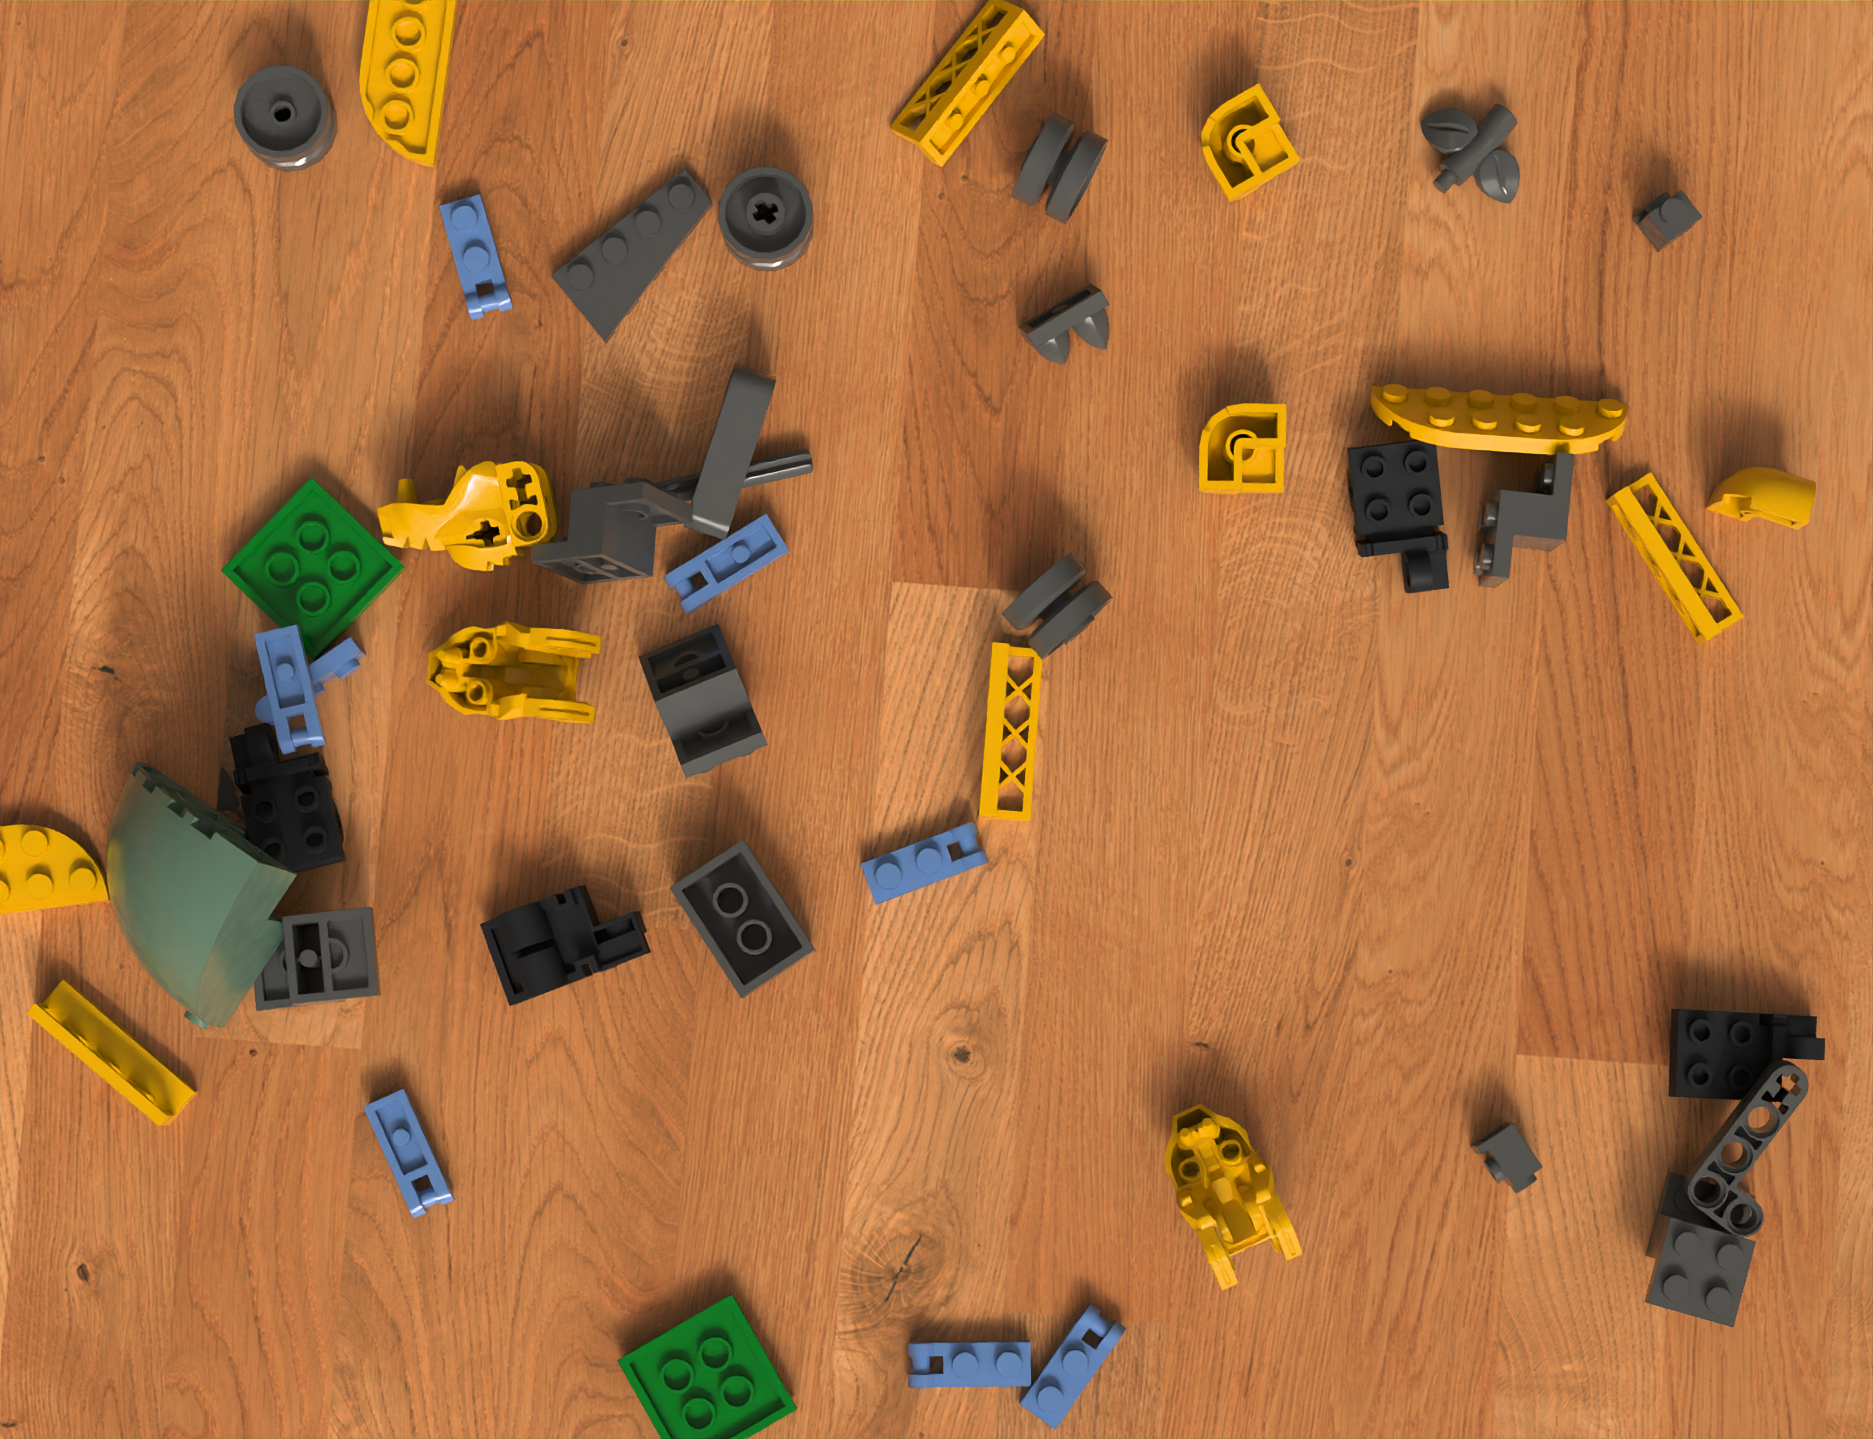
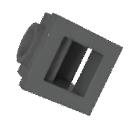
(1667, 219)
(1509, 1157)

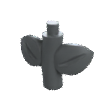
(1474, 150)

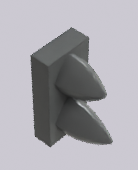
(1082, 312)

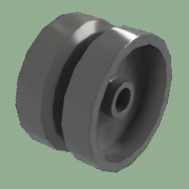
(291, 95)
(1055, 166)
(761, 194)
(1062, 611)

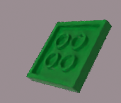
(313, 568)
(708, 1377)

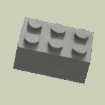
(742, 919)

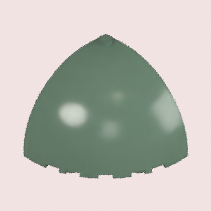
(192, 895)

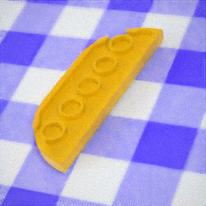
(407, 73)
(1500, 421)
(46, 871)

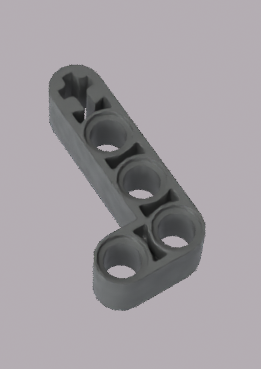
(730, 450)
(1754, 1142)

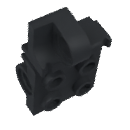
(1396, 504)
(286, 802)
(557, 943)
(1728, 1051)

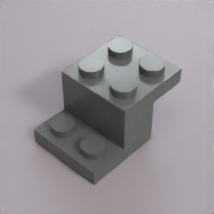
(1524, 520)
(612, 532)
(702, 701)
(321, 961)
(1697, 1261)

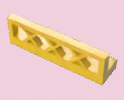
(973, 81)
(1666, 564)
(994, 732)
(113, 1053)

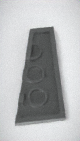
(624, 261)

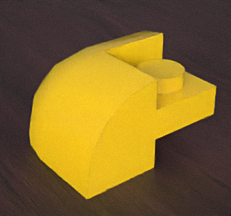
(1246, 144)
(1243, 450)
(1766, 495)

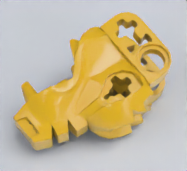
(479, 500)
(513, 672)
(1225, 1190)

